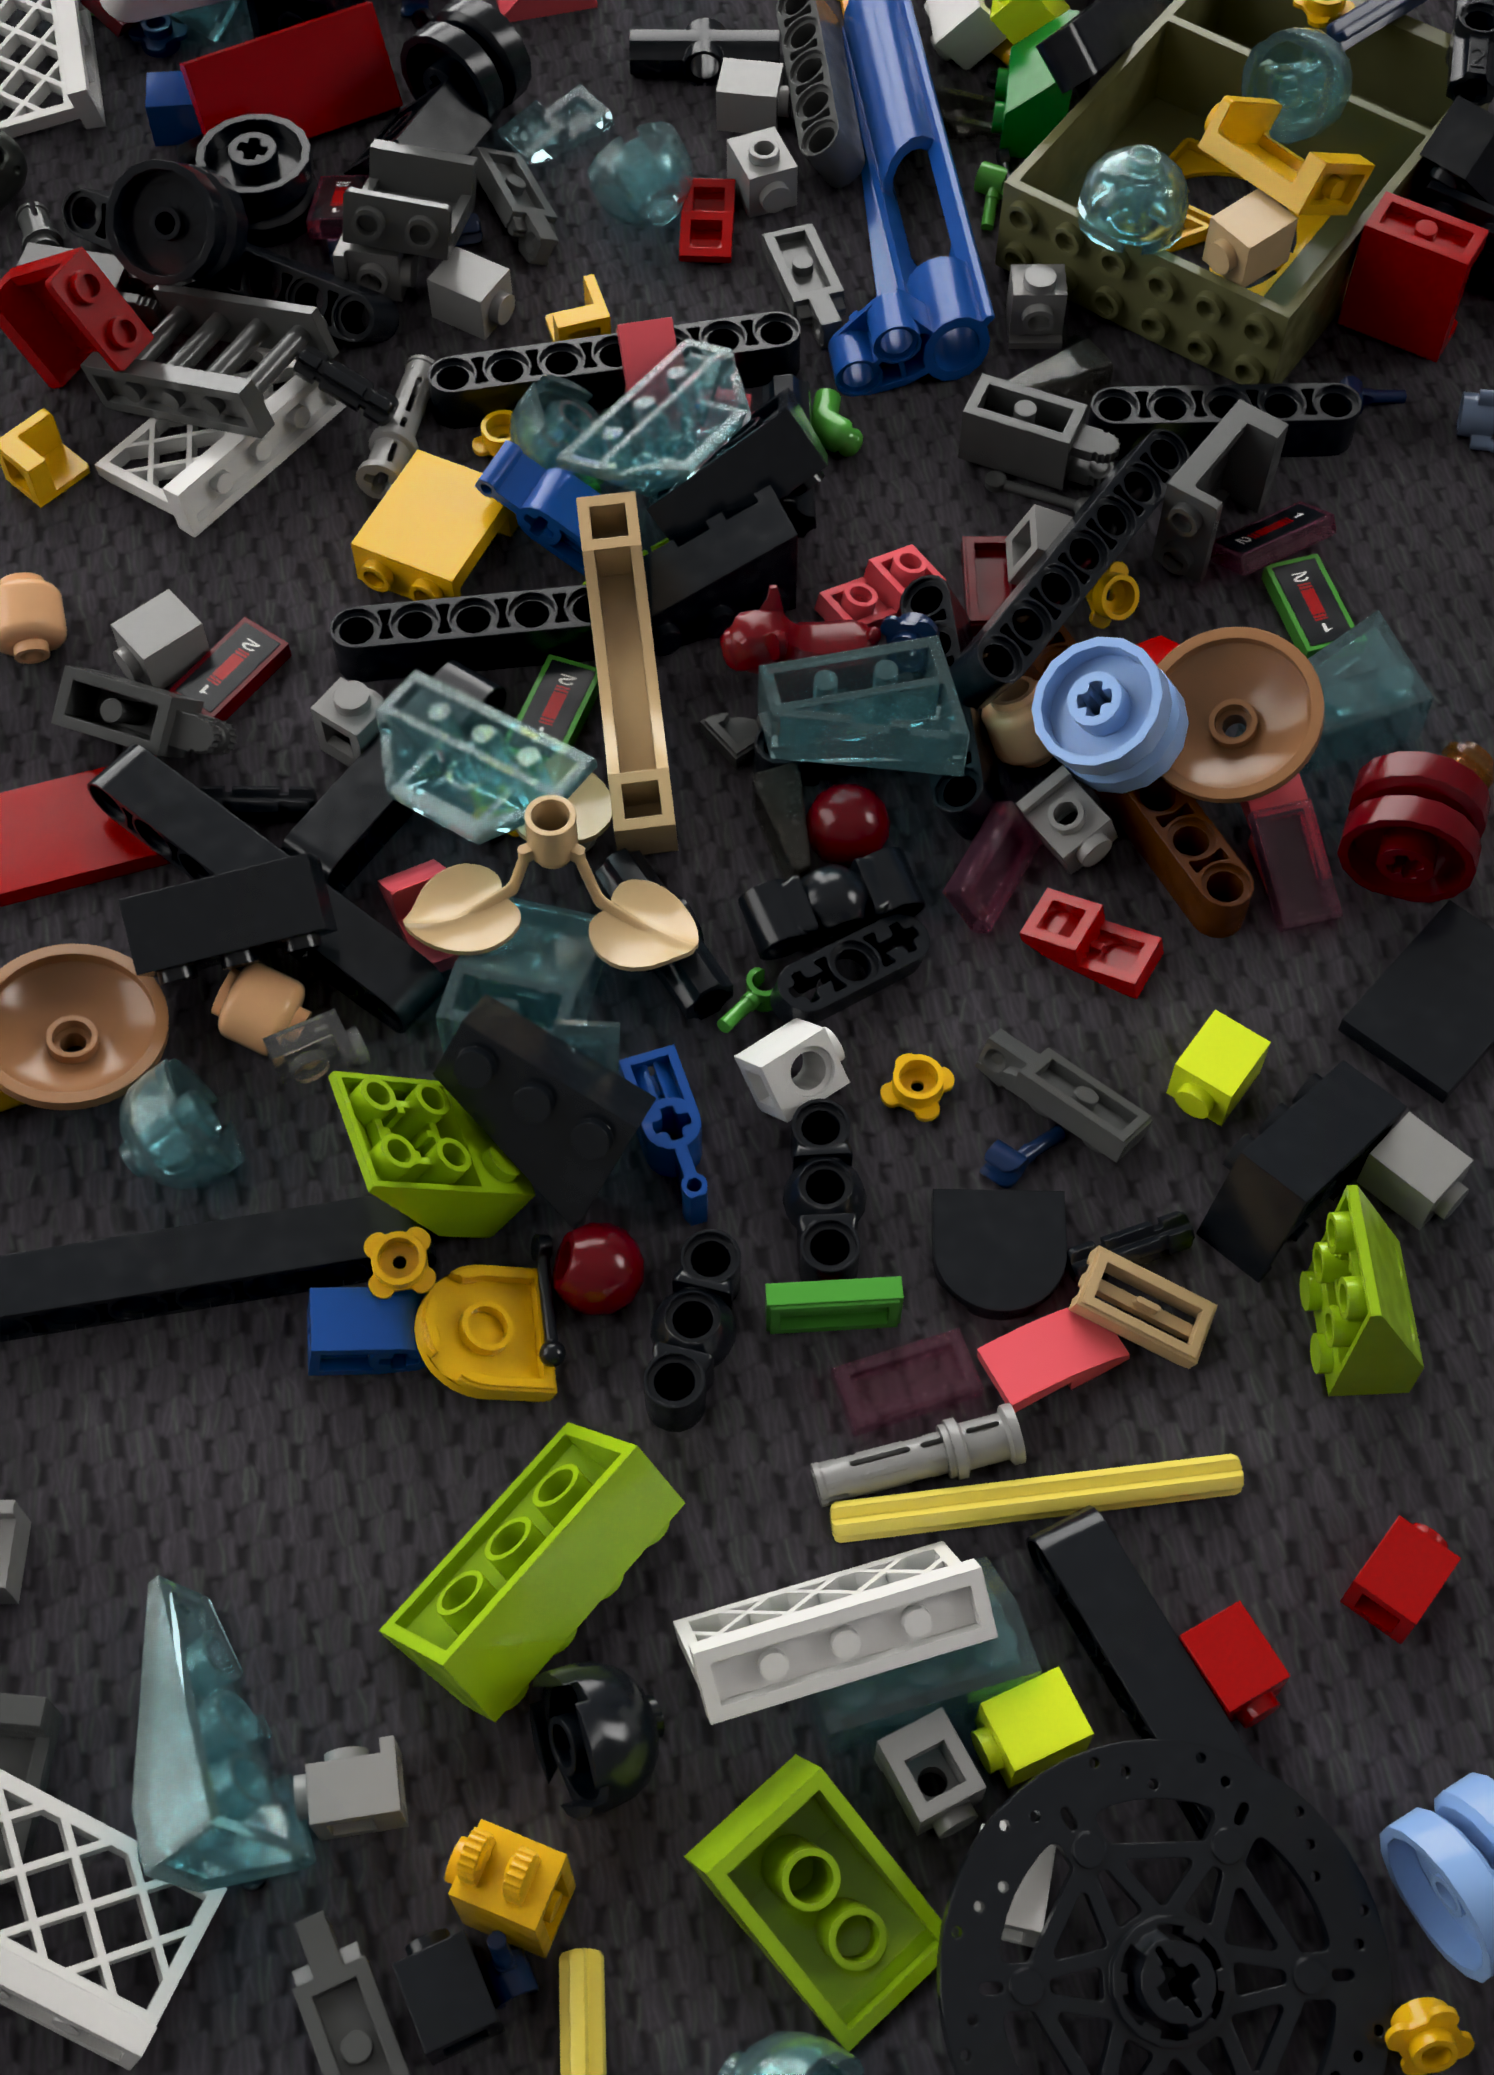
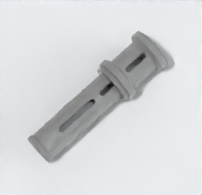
(382, 458)
(950, 1450)

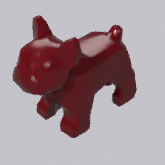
(770, 637)

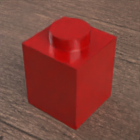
(1401, 1578)
(1237, 1664)

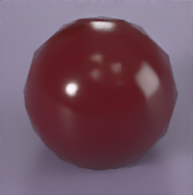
(847, 823)
(598, 1269)

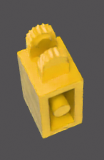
(510, 1886)

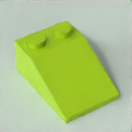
(821, 1899)

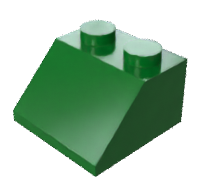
(1030, 95)

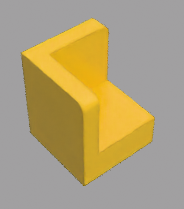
(581, 321)
(38, 460)

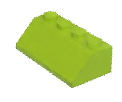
(534, 1568)

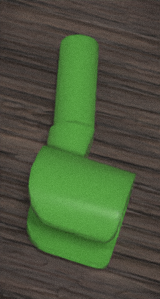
(990, 182)
(752, 1000)

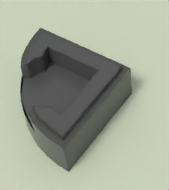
(732, 736)

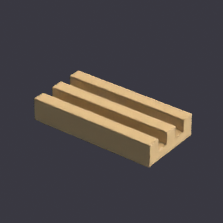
(1133, 1329)

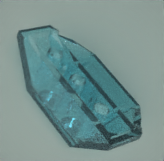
(664, 423)
(468, 760)

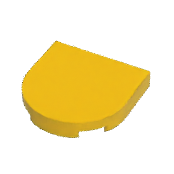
(485, 1334)

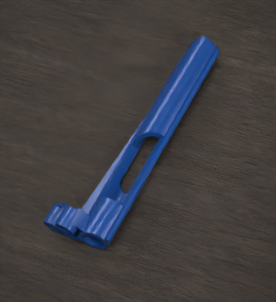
(924, 314)

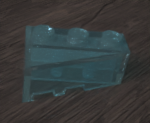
(1368, 693)
(866, 709)

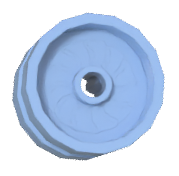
(1110, 715)
(1447, 1872)

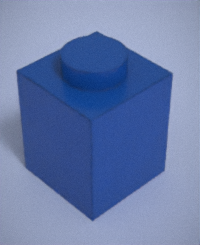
(170, 109)

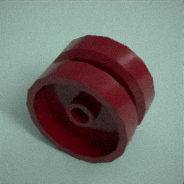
(1415, 826)

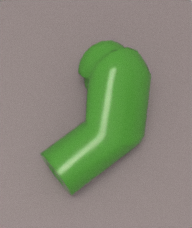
(832, 428)

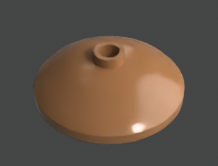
(1248, 681)
(81, 999)

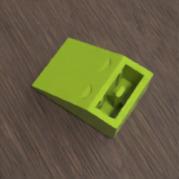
(428, 1155)
(1360, 1304)

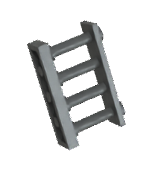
(211, 396)

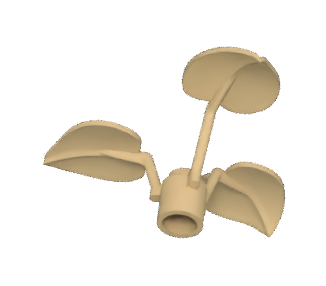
(471, 913)

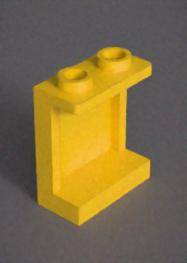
(1241, 141)
(428, 530)

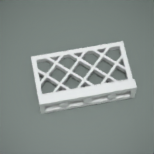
(69, 42)
(234, 463)
(835, 1630)
(59, 1995)

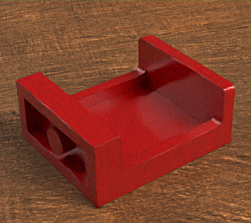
(1410, 275)
(65, 311)

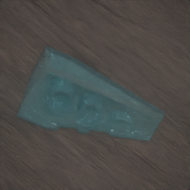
(201, 1782)

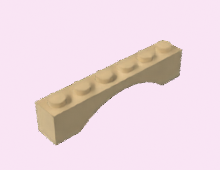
(627, 674)

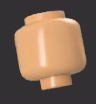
(30, 617)
(1011, 726)
(257, 1005)

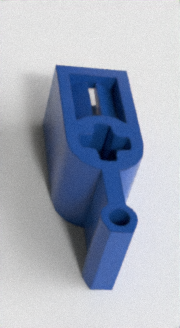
(540, 499)
(671, 1114)
(361, 1333)

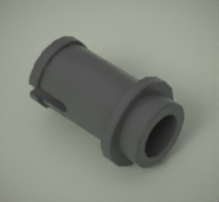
(37, 228)

